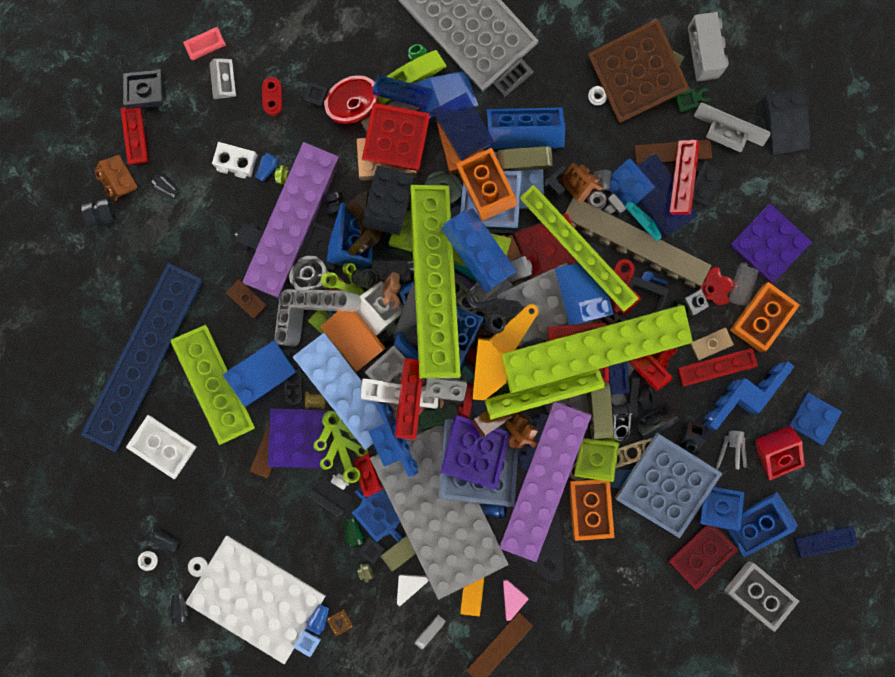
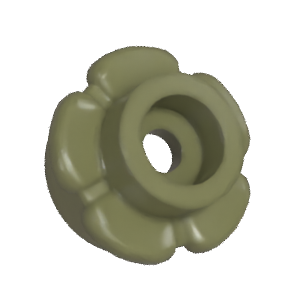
(365, 572)

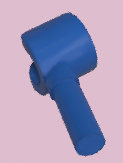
(648, 276)

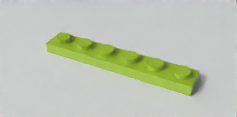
(544, 394)

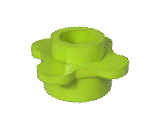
(282, 174)

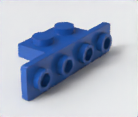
(391, 448)

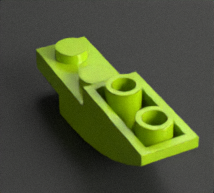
(417, 70)

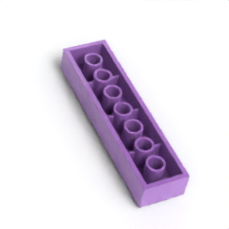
(291, 220)
(545, 480)

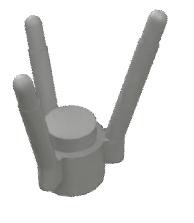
(737, 441)

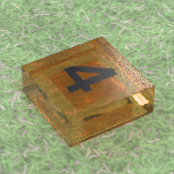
(339, 622)

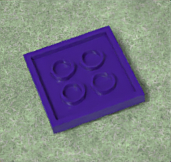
(770, 243)
(293, 438)
(474, 456)

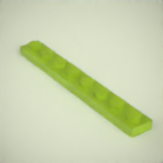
(579, 248)

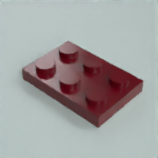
(702, 555)

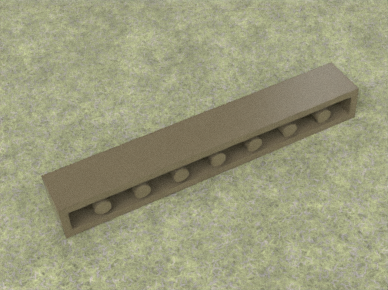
(637, 243)

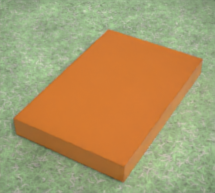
(352, 338)

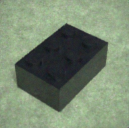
(388, 200)

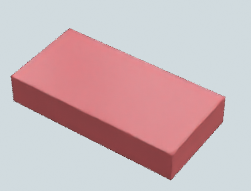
(204, 43)

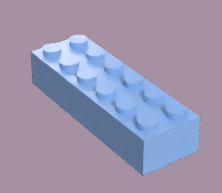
(339, 387)

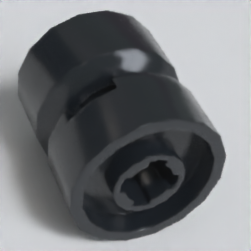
(97, 213)

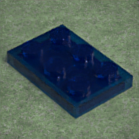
(463, 126)

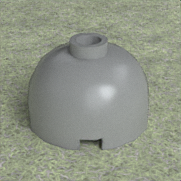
(308, 273)

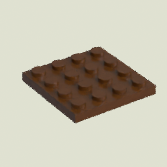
(638, 71)

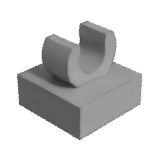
(615, 205)

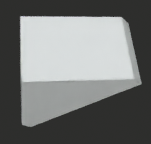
(408, 585)

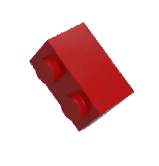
(780, 452)

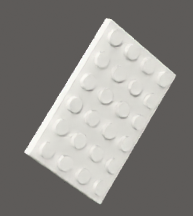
(255, 599)

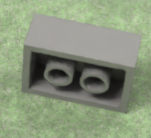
(707, 46)
(761, 595)

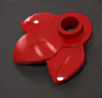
(719, 286)

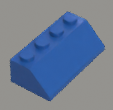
(526, 128)
(478, 249)

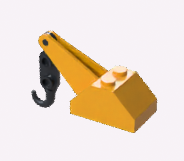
(489, 366)

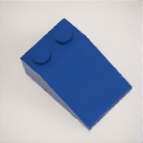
(445, 89)
(343, 236)
(582, 294)
(259, 373)
(763, 525)

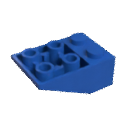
(468, 329)

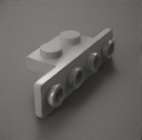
(730, 129)

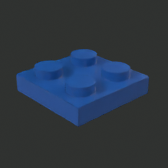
(629, 183)
(815, 418)
(723, 509)

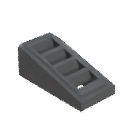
(523, 77)

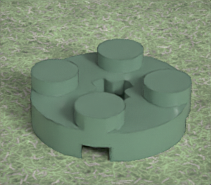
(452, 181)

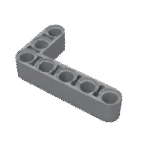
(294, 302)

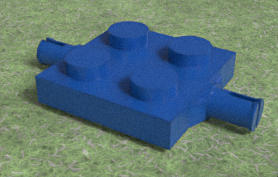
(378, 515)

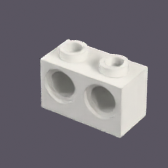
(236, 156)

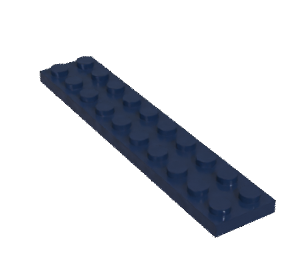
(141, 357)

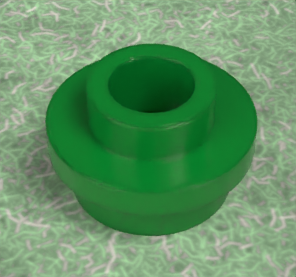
(416, 51)

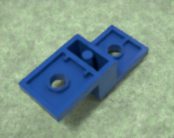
(747, 395)

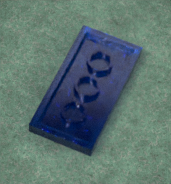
(659, 199)

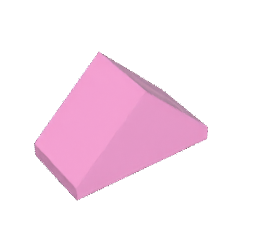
(513, 599)

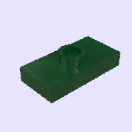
(436, 417)

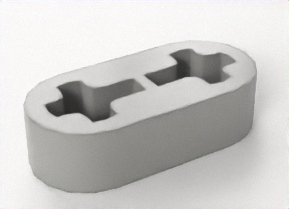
(430, 632)

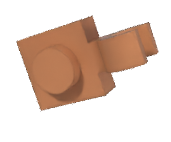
(390, 288)

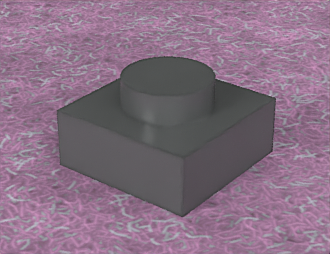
(604, 177)

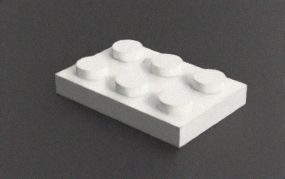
(161, 447)

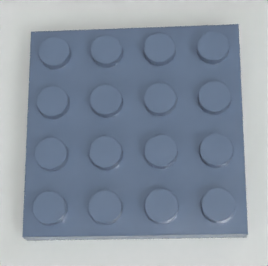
(668, 485)
(460, 490)

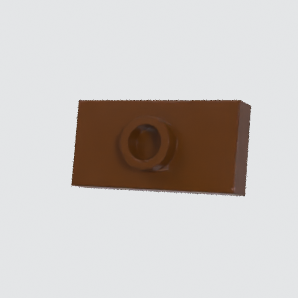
(246, 299)

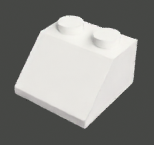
(375, 313)

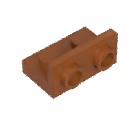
(579, 181)

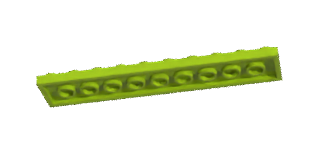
(434, 283)
(596, 348)

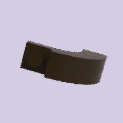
(367, 236)

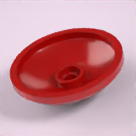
(350, 99)

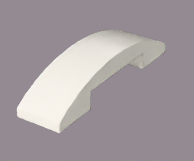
(389, 393)

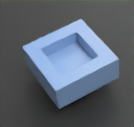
(307, 643)

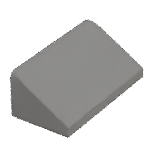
(222, 78)

